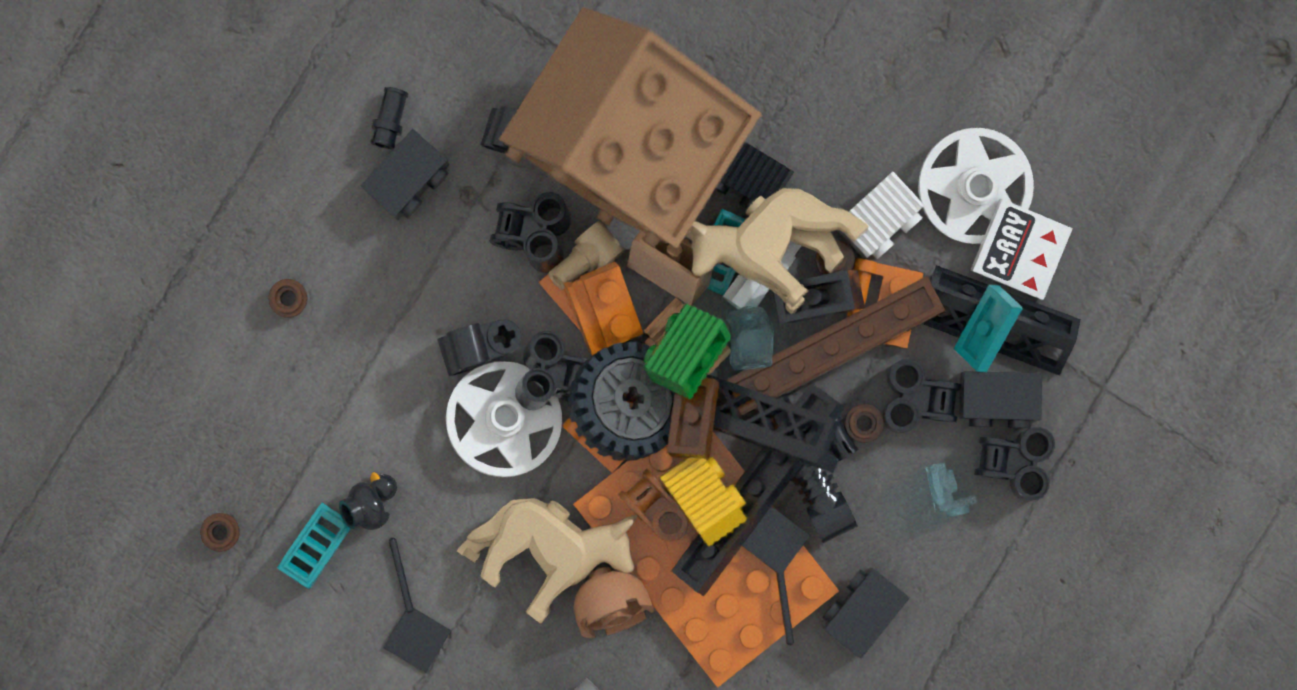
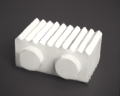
(885, 211)

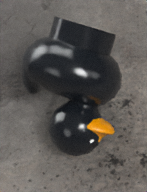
(365, 503)

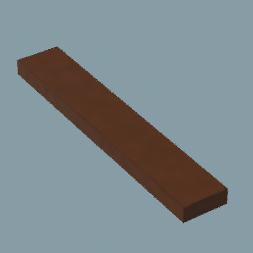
(841, 342)

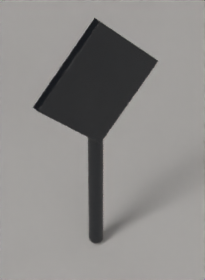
(776, 544)
(416, 635)

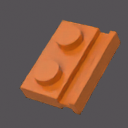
(603, 308)

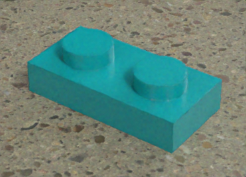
(987, 328)

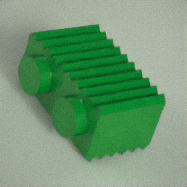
(686, 350)

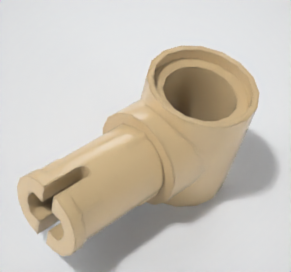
(592, 250)

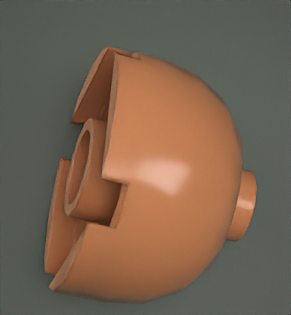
(610, 602)

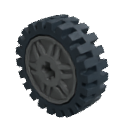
(606, 418)

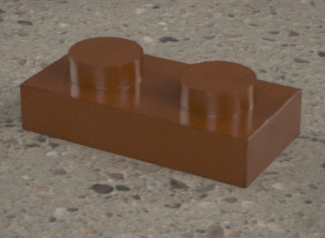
(693, 422)

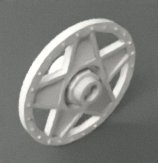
(973, 182)
(501, 422)

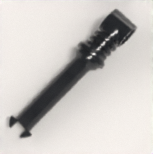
(827, 508)

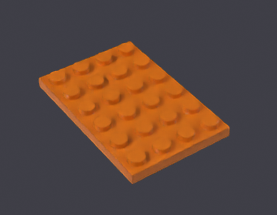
(741, 608)

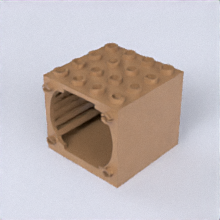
(630, 126)

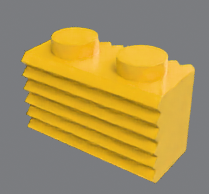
(704, 498)

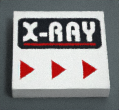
(1021, 249)

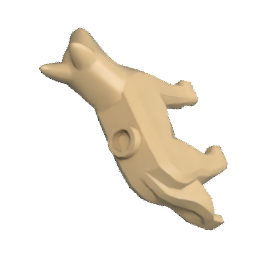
(764, 236)
(555, 543)

